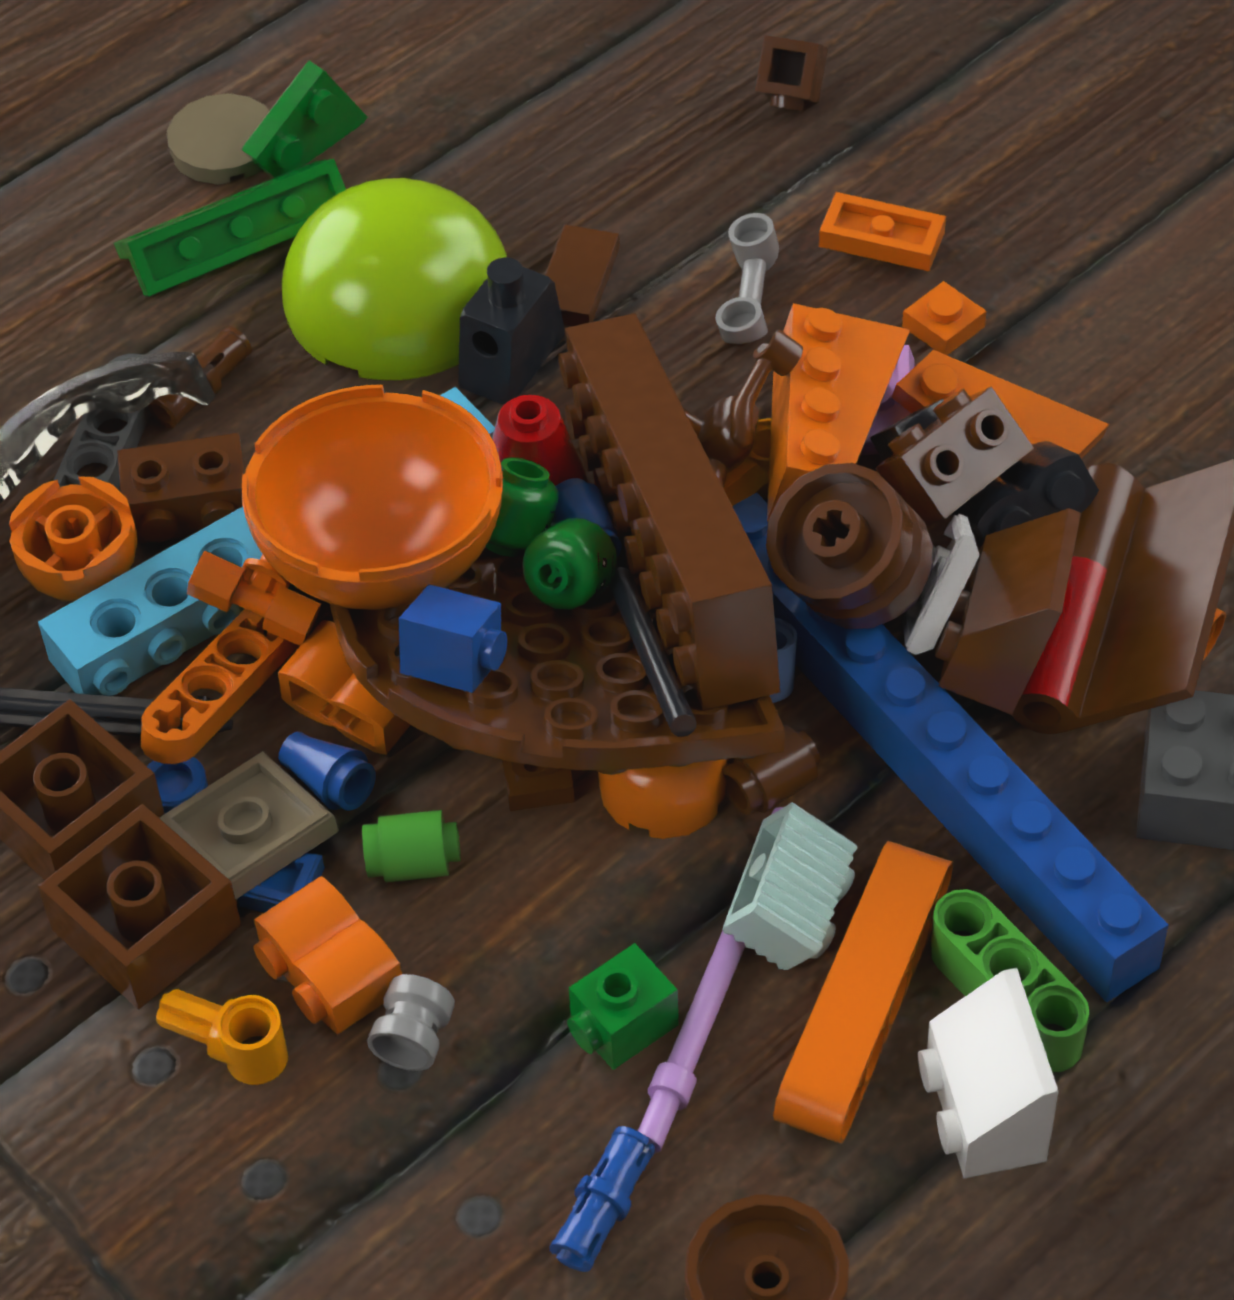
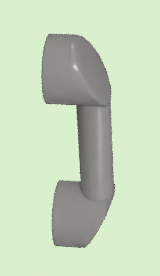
(756, 252)

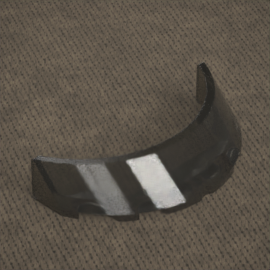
(117, 387)

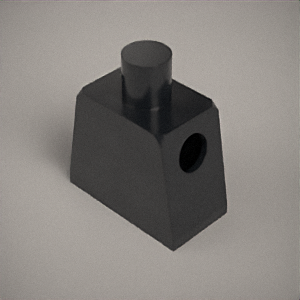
(507, 331)

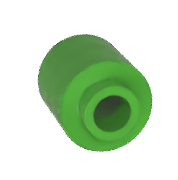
(410, 846)

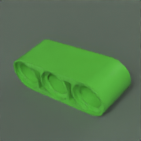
(1001, 946)

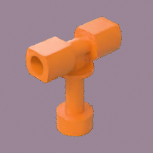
(256, 589)

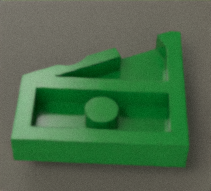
(303, 123)

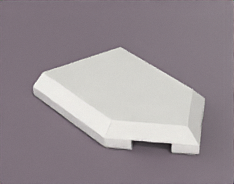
(950, 572)

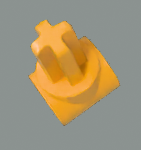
(226, 1028)

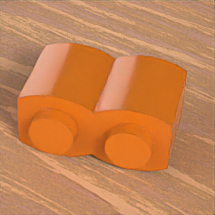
(327, 691)
(326, 954)

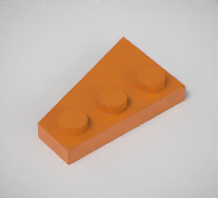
(1037, 416)

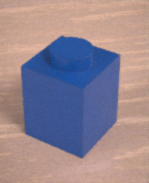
(451, 638)

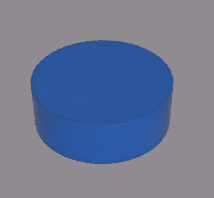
(178, 781)

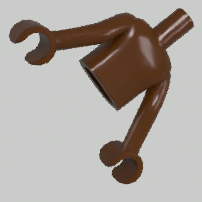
(731, 424)

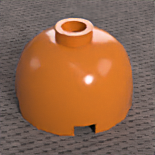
(73, 537)
(665, 798)

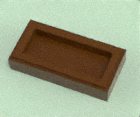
(581, 271)

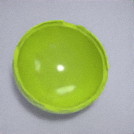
(386, 277)

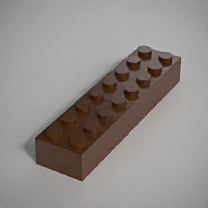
(671, 513)

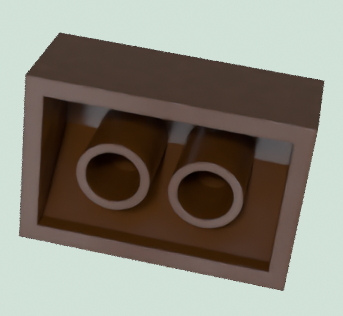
(1008, 610)

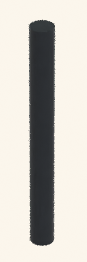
(652, 654)

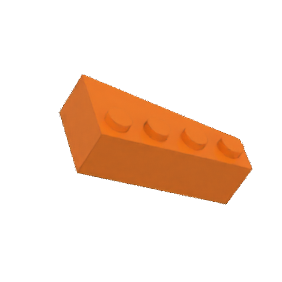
(830, 395)

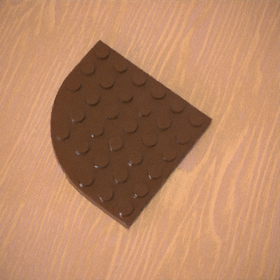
(564, 691)

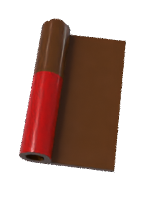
(1135, 599)

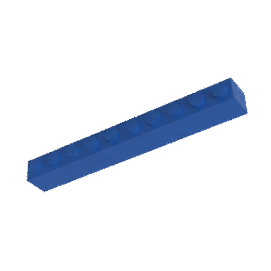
(973, 789)

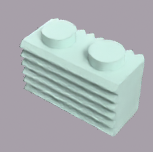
(791, 888)

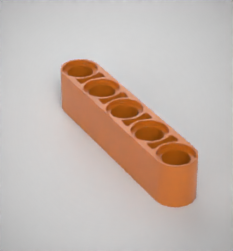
(862, 993)

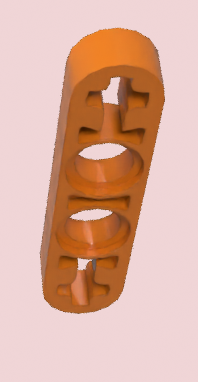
(211, 670)

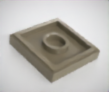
(252, 822)

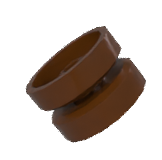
(849, 546)
(766, 1252)

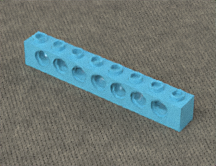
(146, 612)

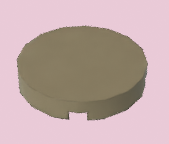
(209, 137)

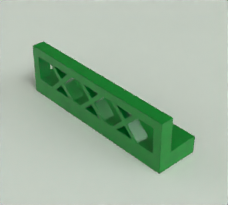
(229, 227)

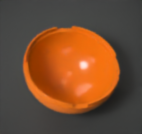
(372, 495)

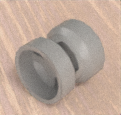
(412, 1018)

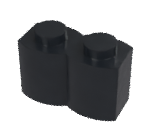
(1033, 487)

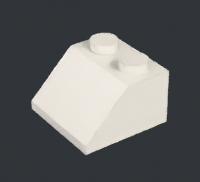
(991, 1079)

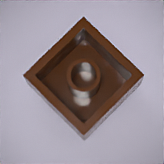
(67, 788)
(140, 905)

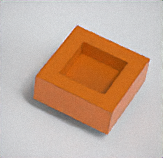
(944, 318)

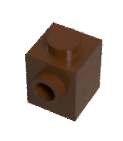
(791, 71)

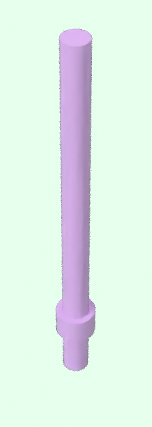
(675, 1079)

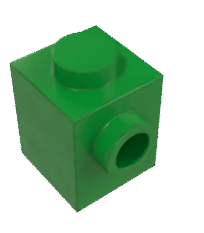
(622, 1007)

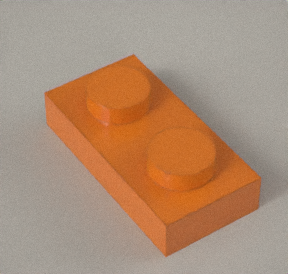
(882, 231)

